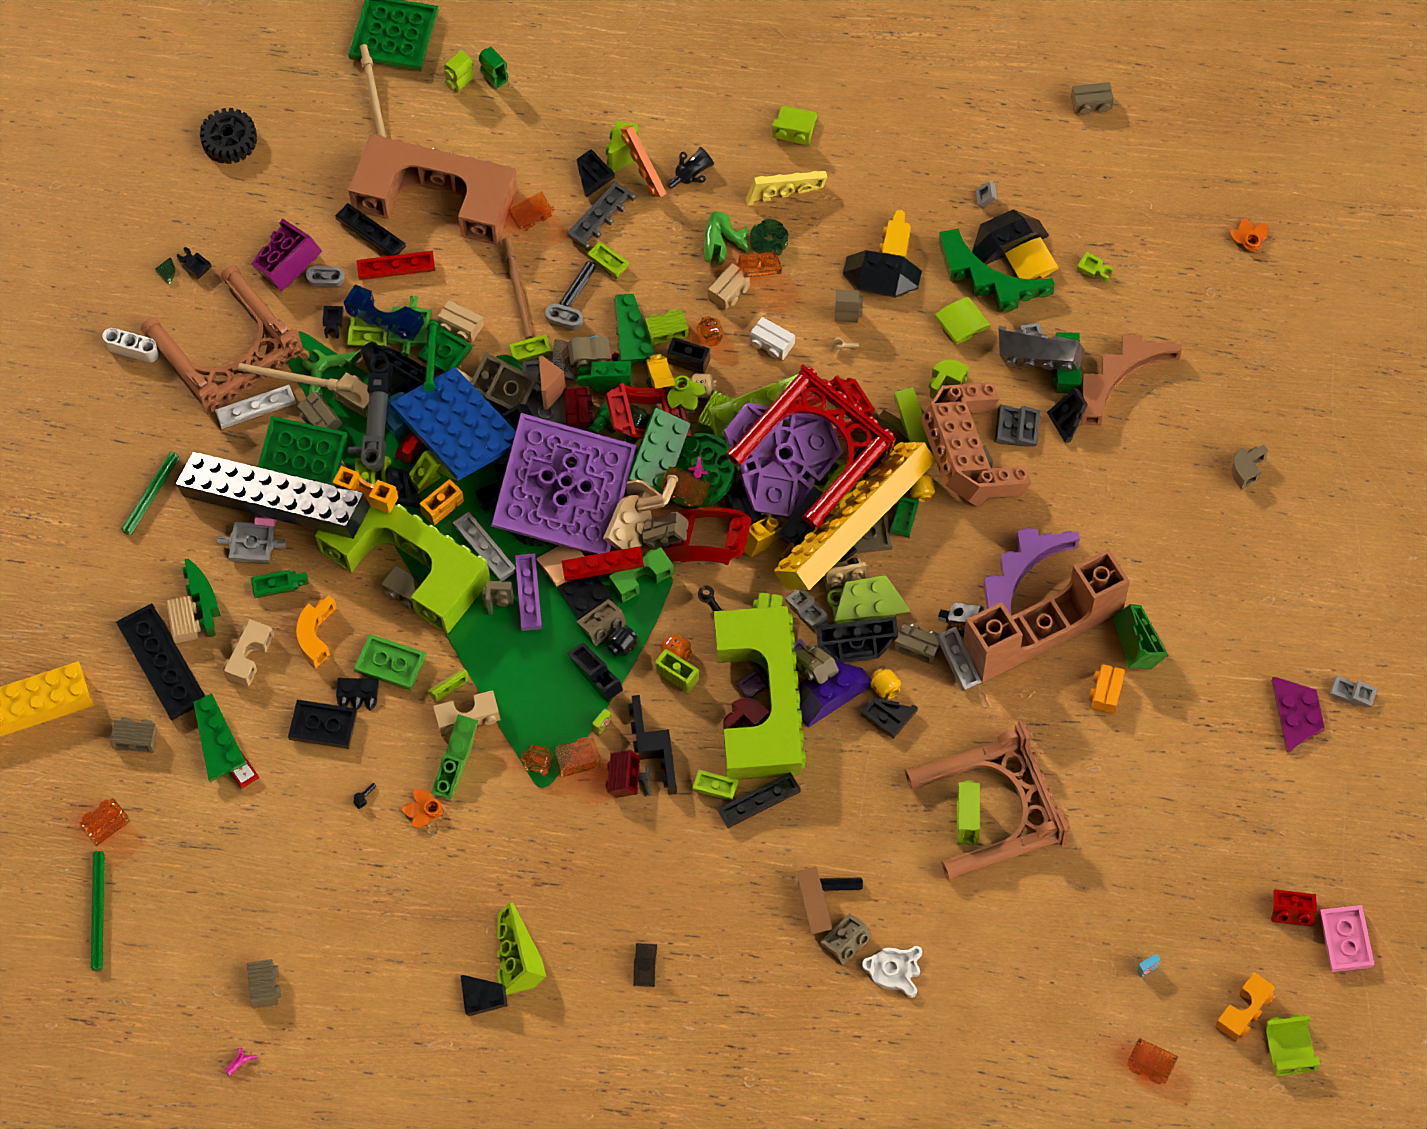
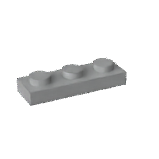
(958, 658)

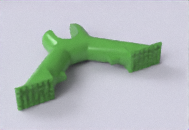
(328, 361)

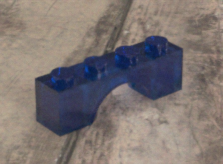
(404, 322)

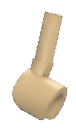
(839, 344)

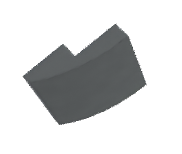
(1017, 426)

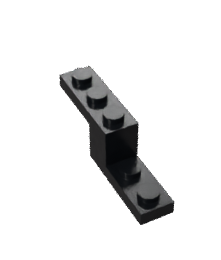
(653, 745)

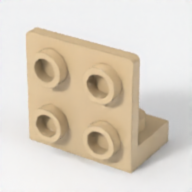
(843, 572)

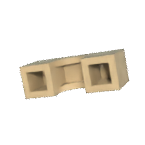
(253, 637)
(484, 711)

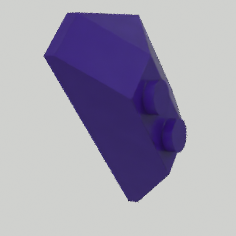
(822, 699)

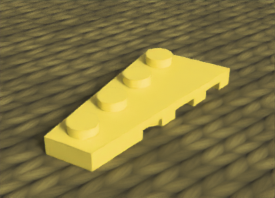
(784, 185)

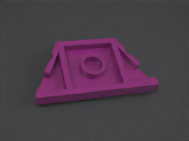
(1297, 711)

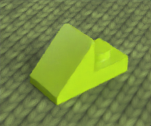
(425, 471)

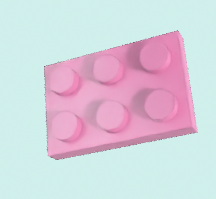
(1346, 938)

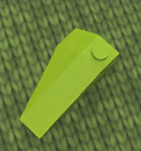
(519, 959)

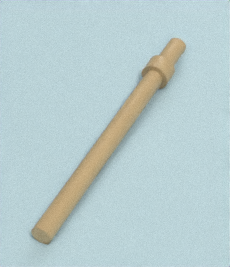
(367, 63)
(331, 384)

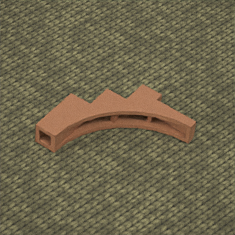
(1116, 367)

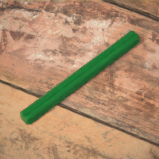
(97, 916)

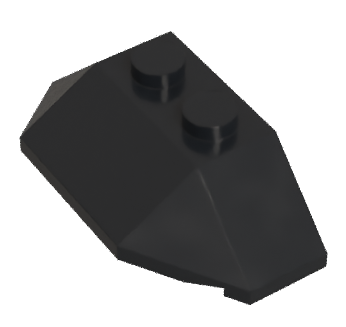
(1005, 233)
(881, 273)
(406, 372)
(857, 637)

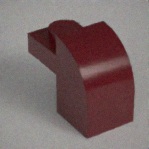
(746, 711)

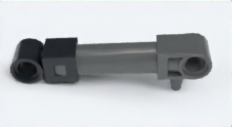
(379, 391)

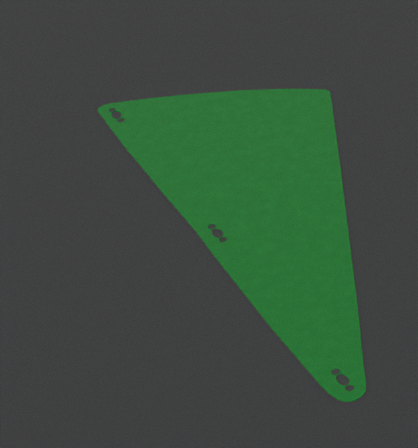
(532, 677)

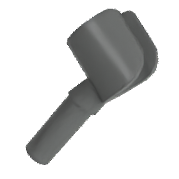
(644, 778)

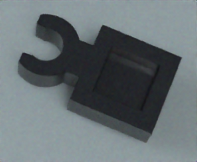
(194, 264)
(332, 319)

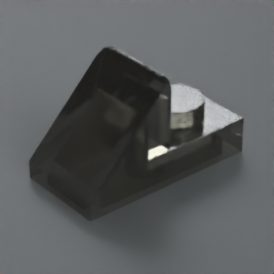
(645, 965)

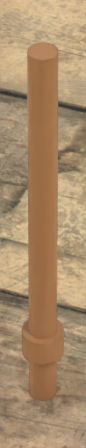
(510, 257)

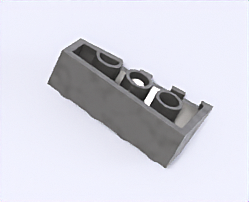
(1039, 351)

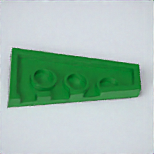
(633, 338)
(218, 743)

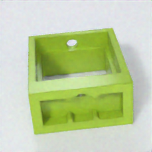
(968, 813)

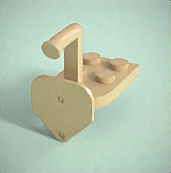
(634, 510)

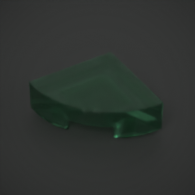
(166, 270)

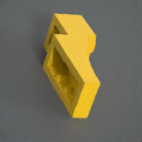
(659, 371)

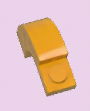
(309, 620)

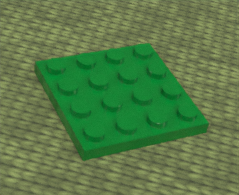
(394, 32)
(302, 450)

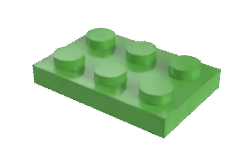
(390, 662)

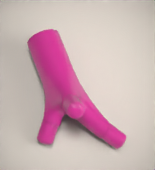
(698, 470)
(238, 1061)

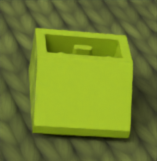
(617, 150)

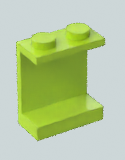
(1291, 1045)

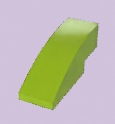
(910, 415)

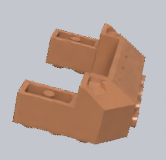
(959, 448)

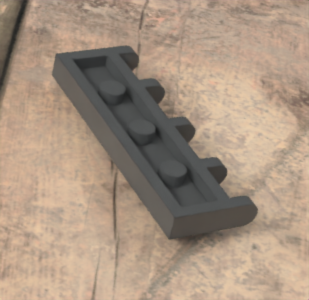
(599, 214)

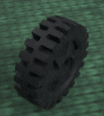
(223, 147)

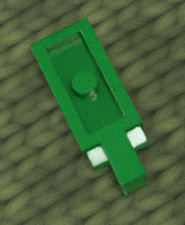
(277, 583)

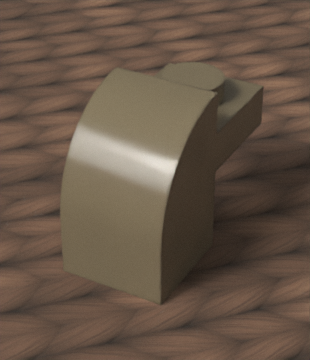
(1244, 465)

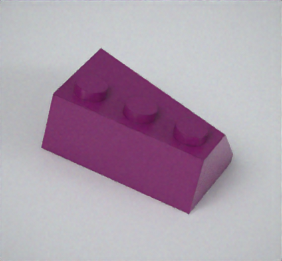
(285, 255)

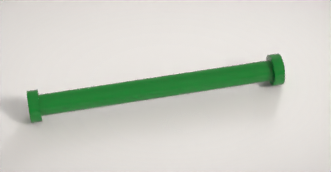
(429, 385)

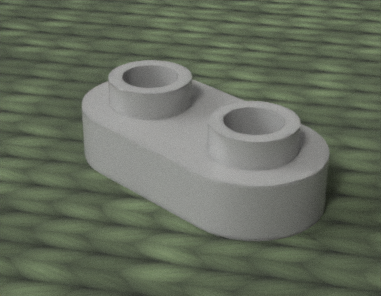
(325, 275)
(565, 315)

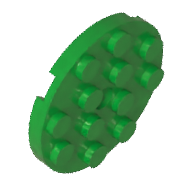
(719, 468)

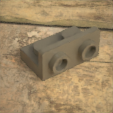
(497, 593)
(602, 621)
(846, 938)

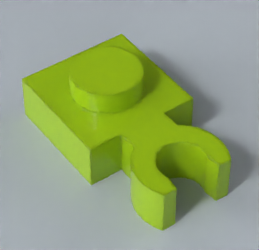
(1093, 265)

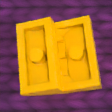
(1032, 259)

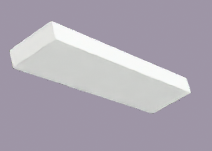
(255, 406)

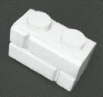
(772, 338)

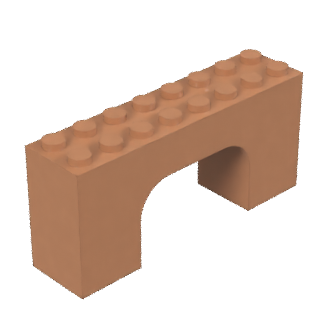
(394, 165)
(1004, 641)

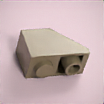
(399, 586)

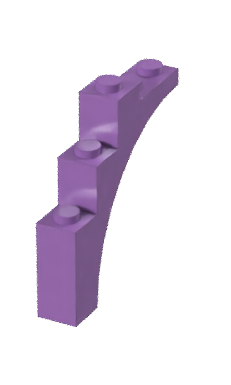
(1015, 565)

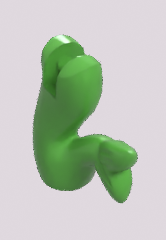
(713, 241)

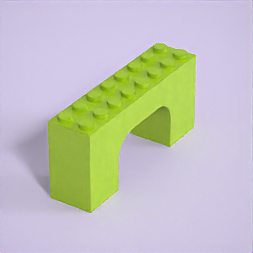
(455, 572)
(766, 639)

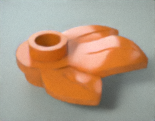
(1249, 233)
(419, 809)

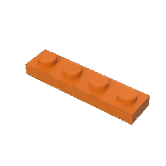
(640, 156)

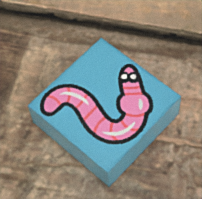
(1148, 965)

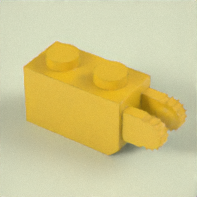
(896, 236)

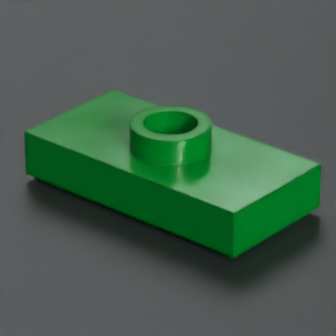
(904, 517)

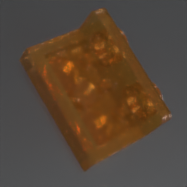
(531, 210)
(759, 264)

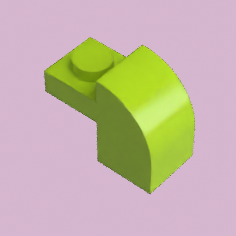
(947, 373)

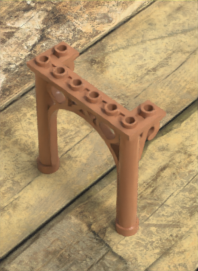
(209, 393)
(1055, 825)

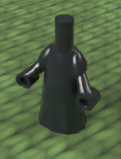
(694, 165)

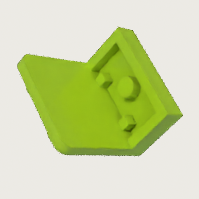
(794, 125)

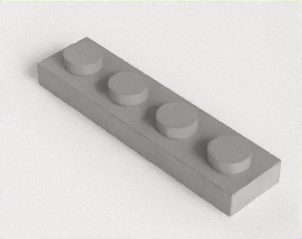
(484, 546)

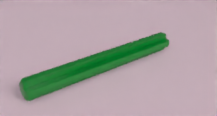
(150, 493)

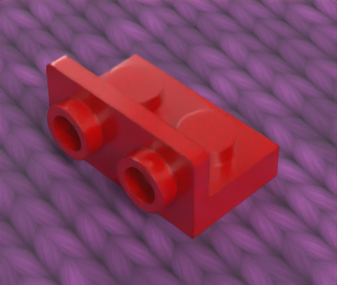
(409, 449)
(1294, 908)

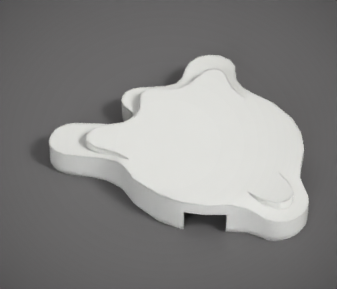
(894, 968)

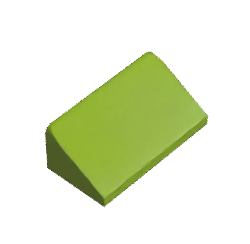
(449, 685)

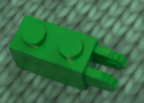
(605, 375)

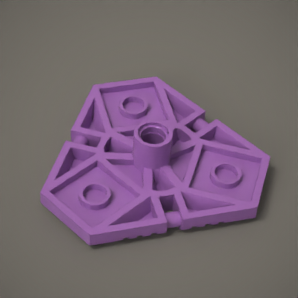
(777, 483)

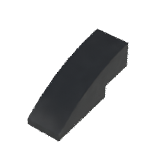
(595, 671)

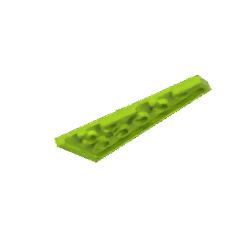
(723, 413)

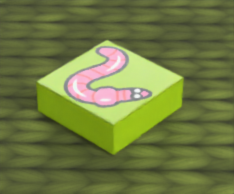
(601, 722)

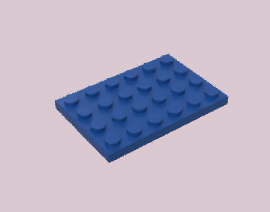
(456, 424)

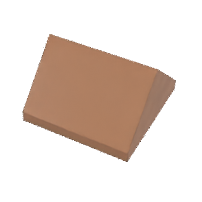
(551, 382)

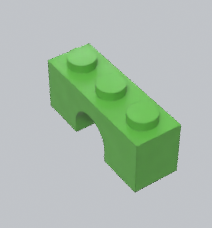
(655, 565)

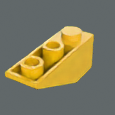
(763, 534)

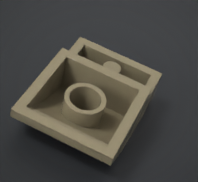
(502, 382)

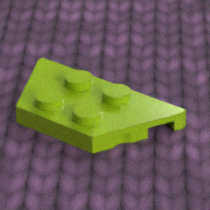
(869, 598)

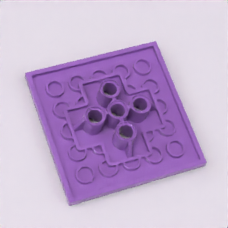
(529, 503)

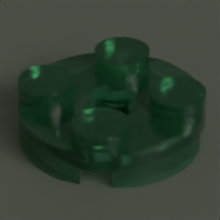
(766, 228)

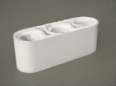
(125, 338)

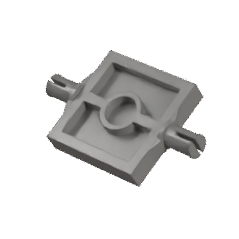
(251, 542)

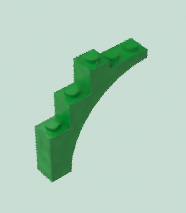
(984, 280)

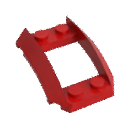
(853, 392)
(620, 412)
(734, 543)

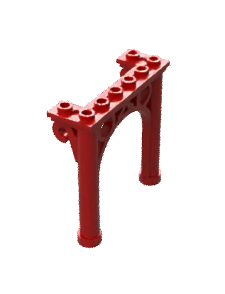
(804, 384)

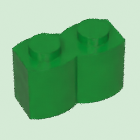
(493, 67)

